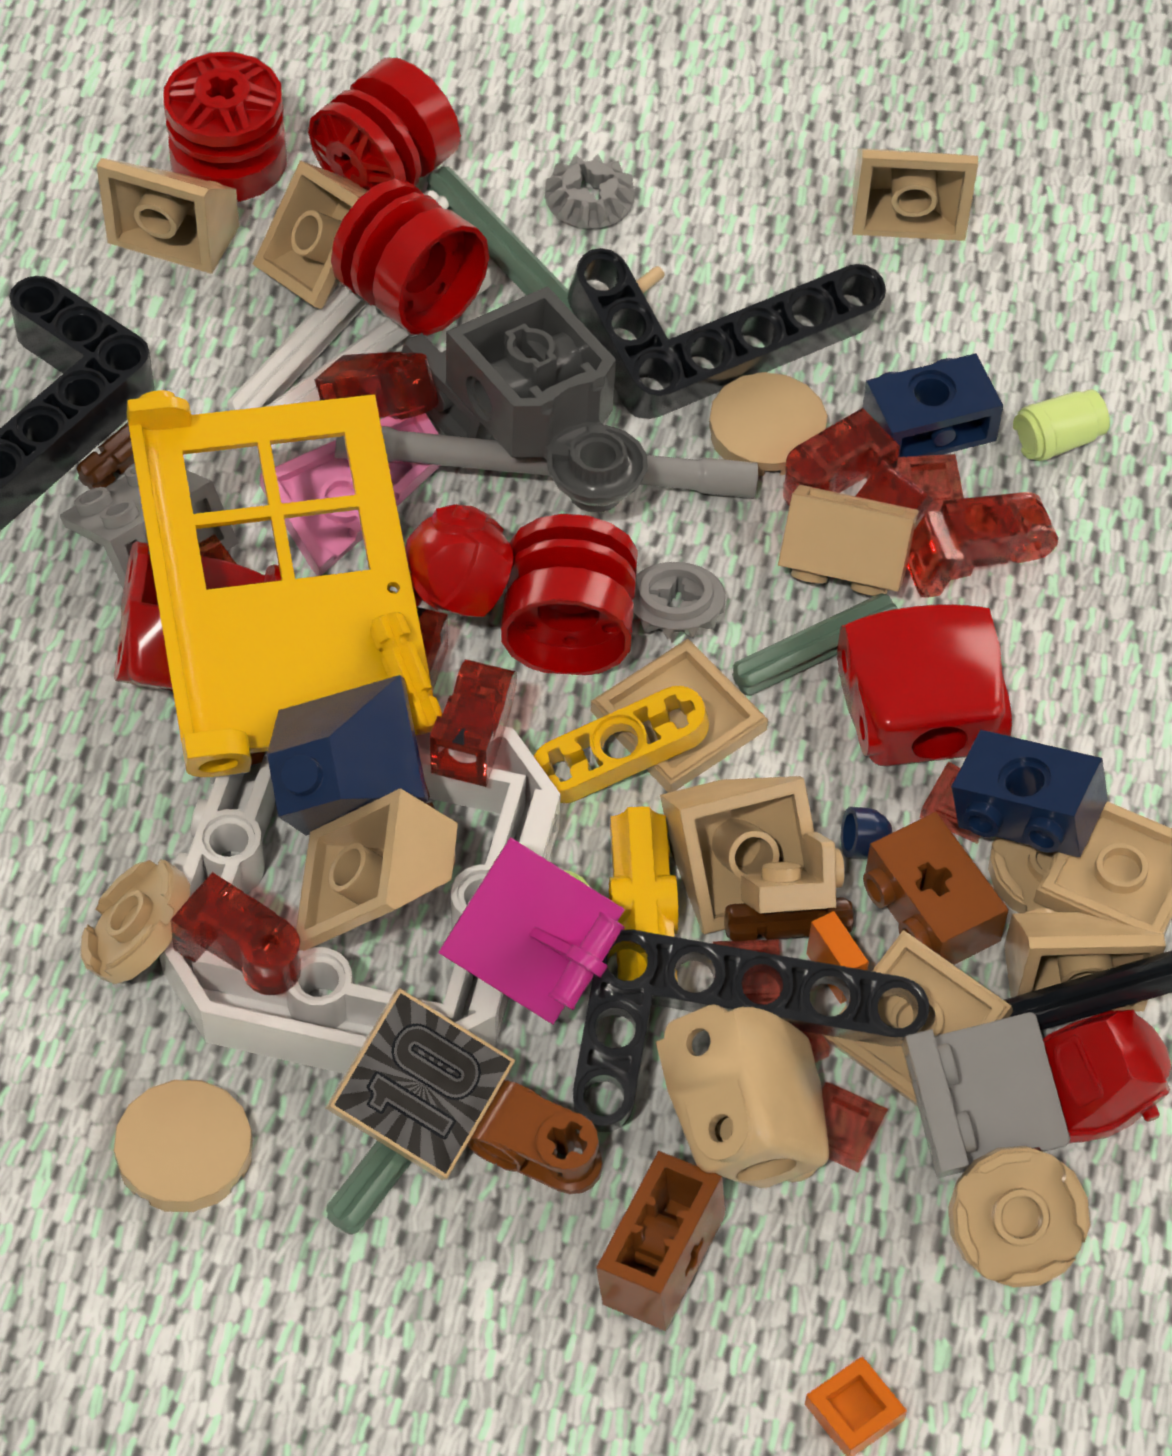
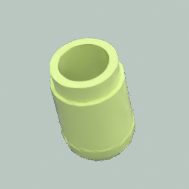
(1061, 424)

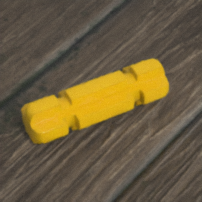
(402, 658)

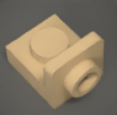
(787, 888)

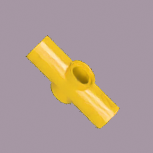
(642, 881)

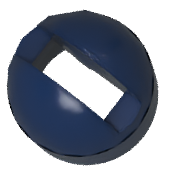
(860, 829)

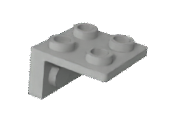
(116, 517)
(984, 1091)

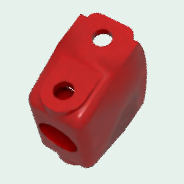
(141, 644)
(923, 682)

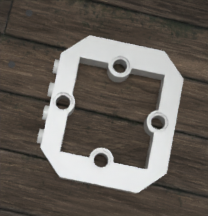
(333, 1027)

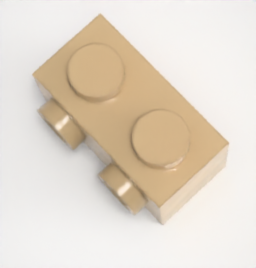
(847, 540)

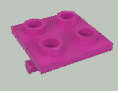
(534, 932)

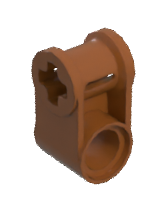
(528, 1133)

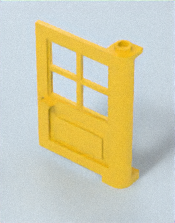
(274, 643)

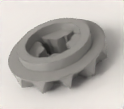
(577, 205)
(657, 586)

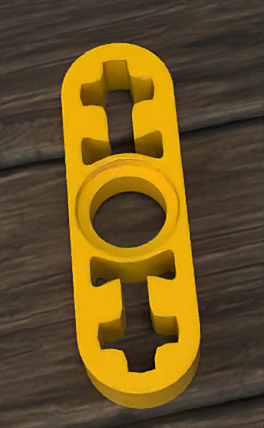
(629, 719)

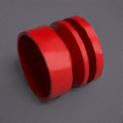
(226, 122)
(386, 127)
(410, 257)
(570, 595)

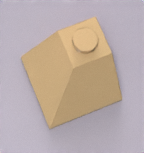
(913, 194)
(167, 214)
(303, 232)
(731, 832)
(372, 865)
(1063, 946)

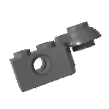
(546, 393)

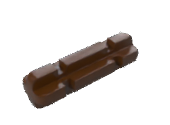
(115, 456)
(745, 923)

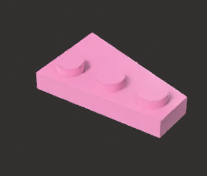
(320, 475)

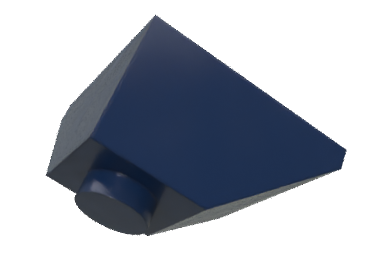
(344, 753)

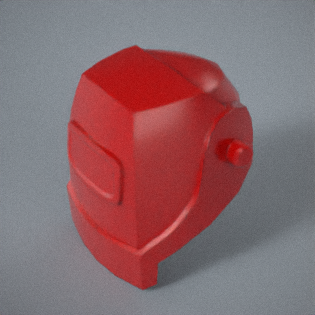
(459, 561)
(1107, 1073)

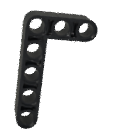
(718, 341)
(88, 402)
(729, 969)

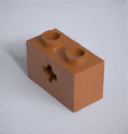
(935, 890)
(661, 1240)

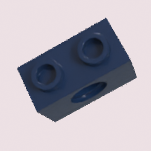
(936, 406)
(1030, 793)

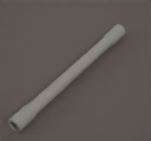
(703, 475)

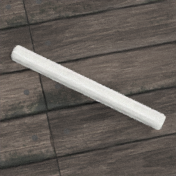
(303, 345)

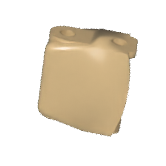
(749, 1100)

